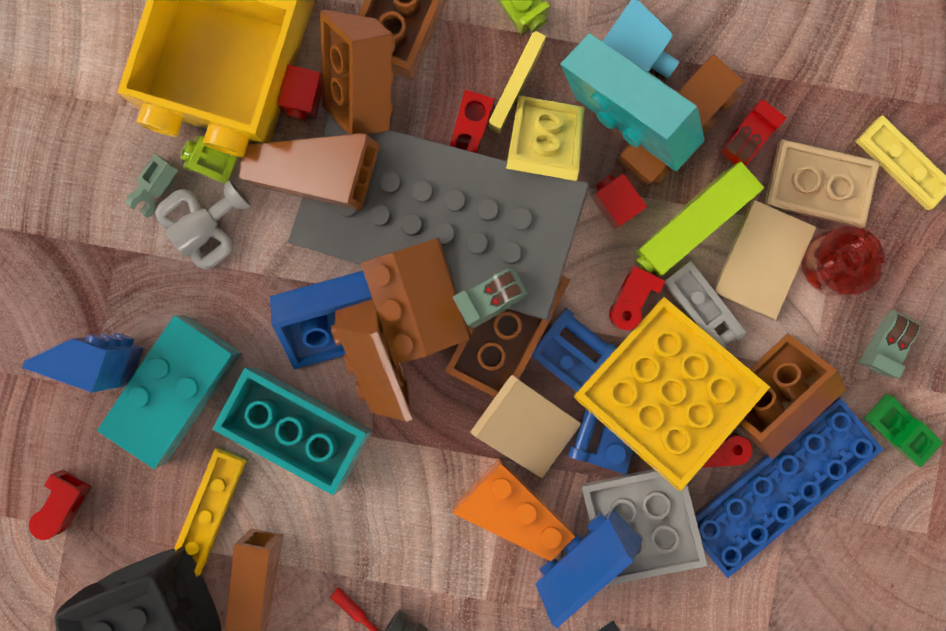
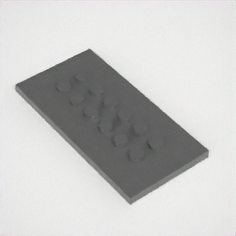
(472, 202)

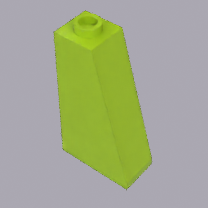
(698, 219)

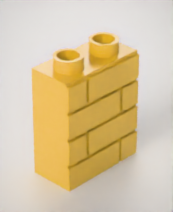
(214, 67)

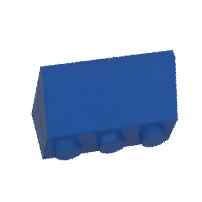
(307, 313)
(89, 362)
(587, 566)

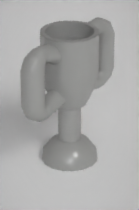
(198, 226)

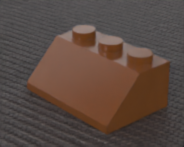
(356, 71)
(415, 301)
(369, 357)
(798, 393)

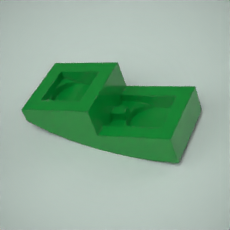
(902, 430)

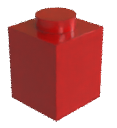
(300, 93)
(618, 200)

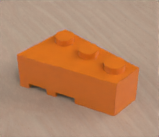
(514, 512)

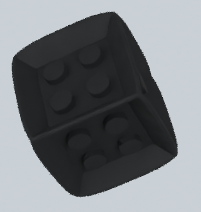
(144, 596)

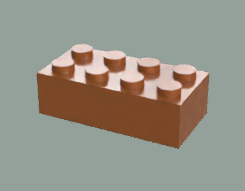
(411, 27)
(499, 348)

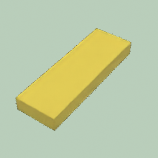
(516, 82)
(904, 162)

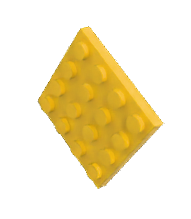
(671, 393)

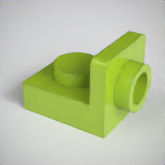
(526, 13)
(207, 160)

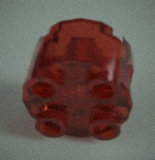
(843, 261)

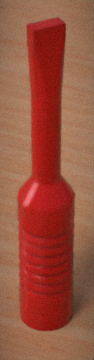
(351, 608)

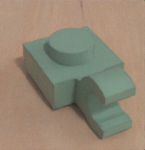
(152, 181)

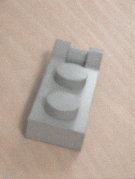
(703, 304)

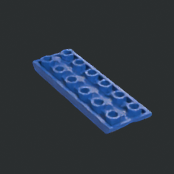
(784, 488)

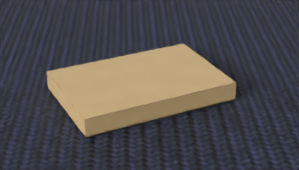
(821, 183)
(764, 259)
(525, 427)

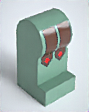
(490, 297)
(890, 344)

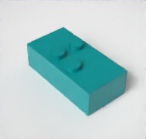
(633, 102)
(168, 391)
(292, 430)

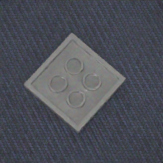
(657, 515)

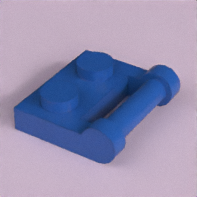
(565, 359)
(610, 452)

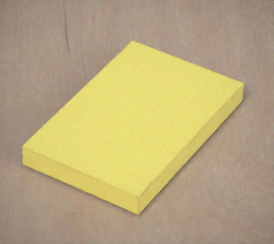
(546, 138)

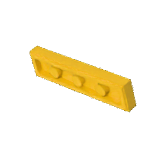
(210, 506)

